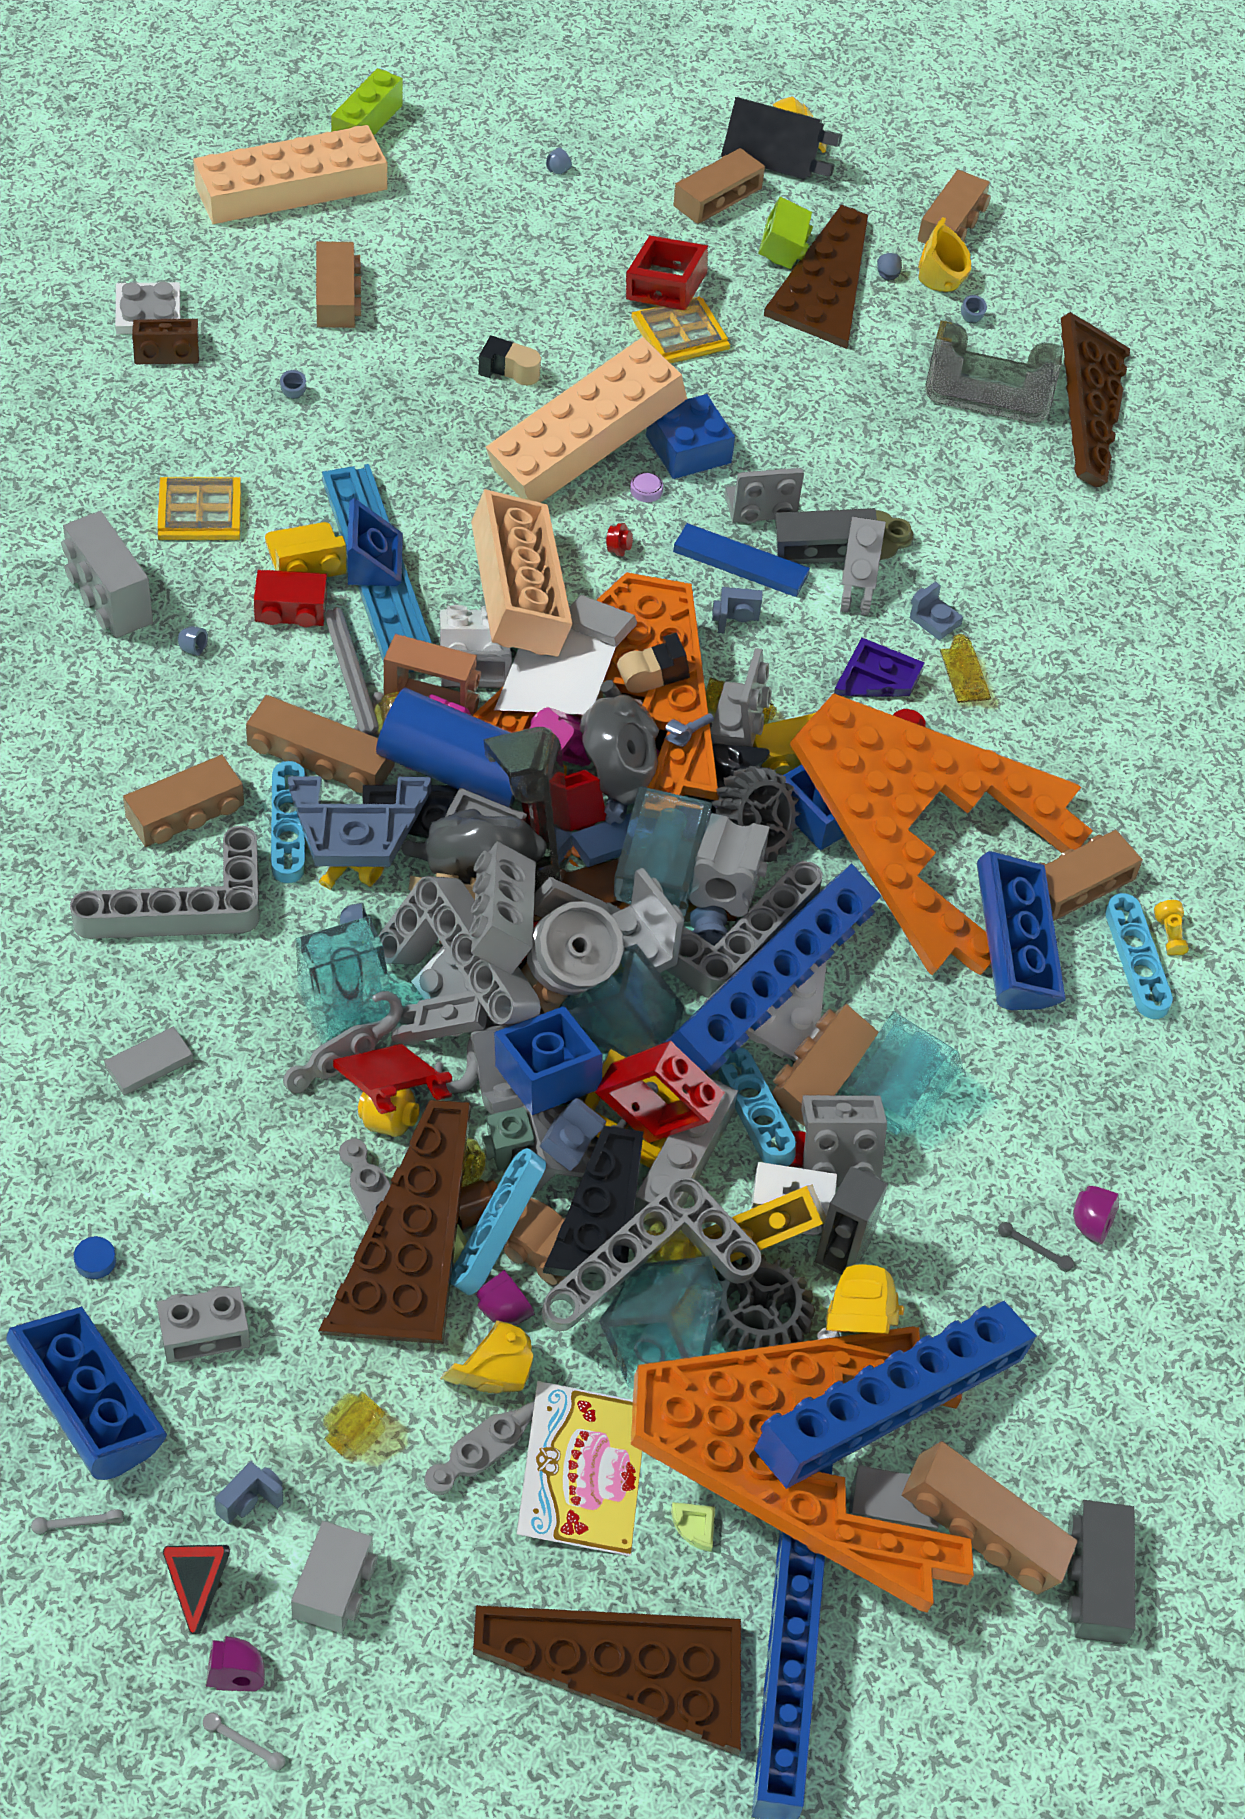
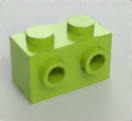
(786, 233)

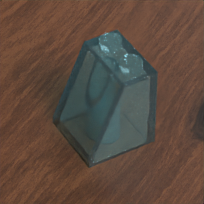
(665, 842)
(339, 976)
(629, 1008)
(907, 1071)
(663, 1314)

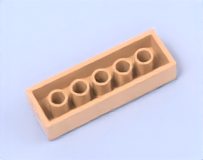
(290, 174)
(587, 422)
(520, 574)

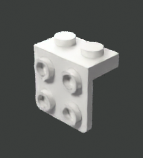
(466, 630)

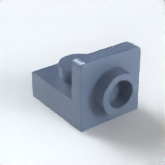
(738, 605)
(933, 613)
(572, 1133)
(241, 1493)

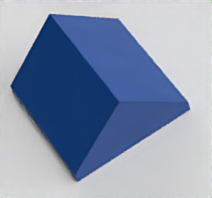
(372, 548)

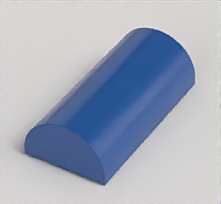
(443, 745)
(1020, 932)
(87, 1392)

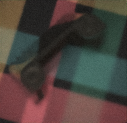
(990, 382)
(537, 777)

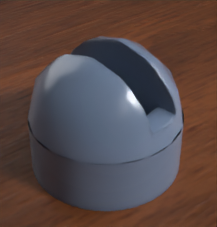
(558, 161)
(889, 266)
(971, 305)
(293, 384)
(190, 636)
(352, 913)

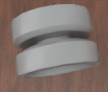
(596, 943)

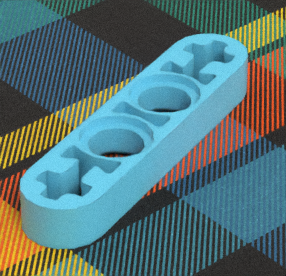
(285, 822)
(1134, 956)
(757, 1106)
(497, 1221)

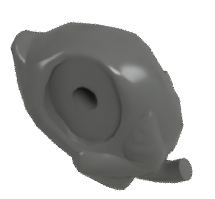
(620, 743)
(462, 837)

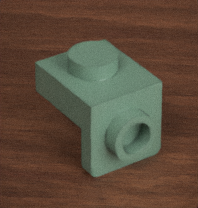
(506, 1132)

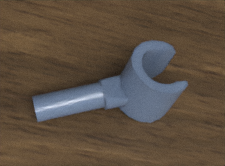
(682, 733)

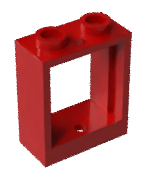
(675, 289)
(625, 1086)

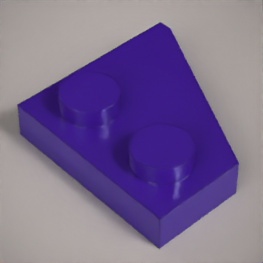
(879, 672)

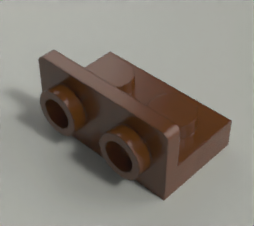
(165, 341)

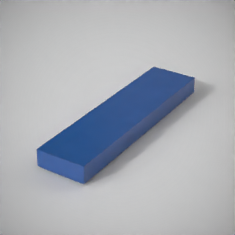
(741, 560)

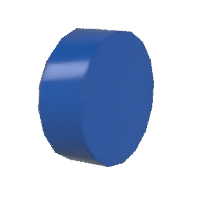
(94, 1257)

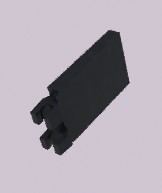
(779, 138)

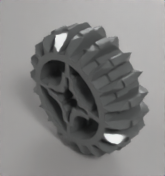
(768, 806)
(766, 1289)

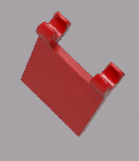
(391, 1069)

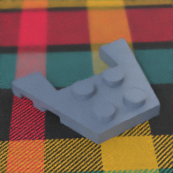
(356, 832)

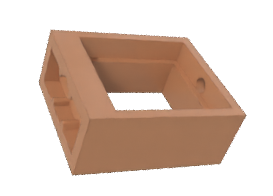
(433, 660)

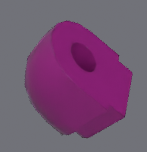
(1095, 1212)
(504, 1301)
(235, 1666)

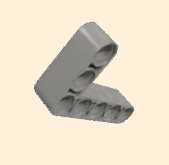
(179, 910)
(442, 911)
(769, 915)
(646, 1245)

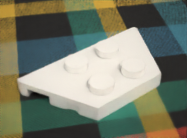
(795, 1018)

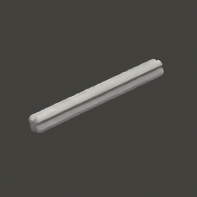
(352, 672)

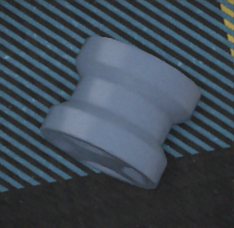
(709, 923)

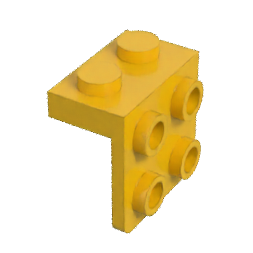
(307, 550)

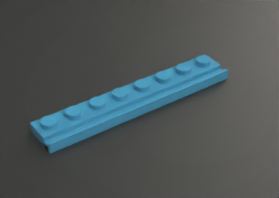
(388, 608)

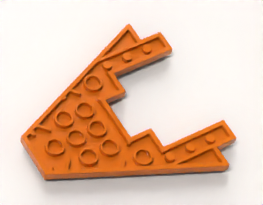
(660, 610)
(880, 778)
(708, 1417)

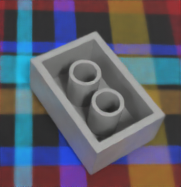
(107, 574)

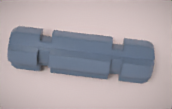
(615, 811)

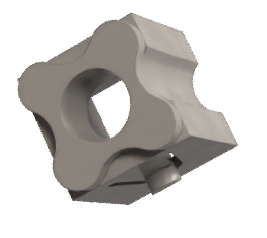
(729, 865)

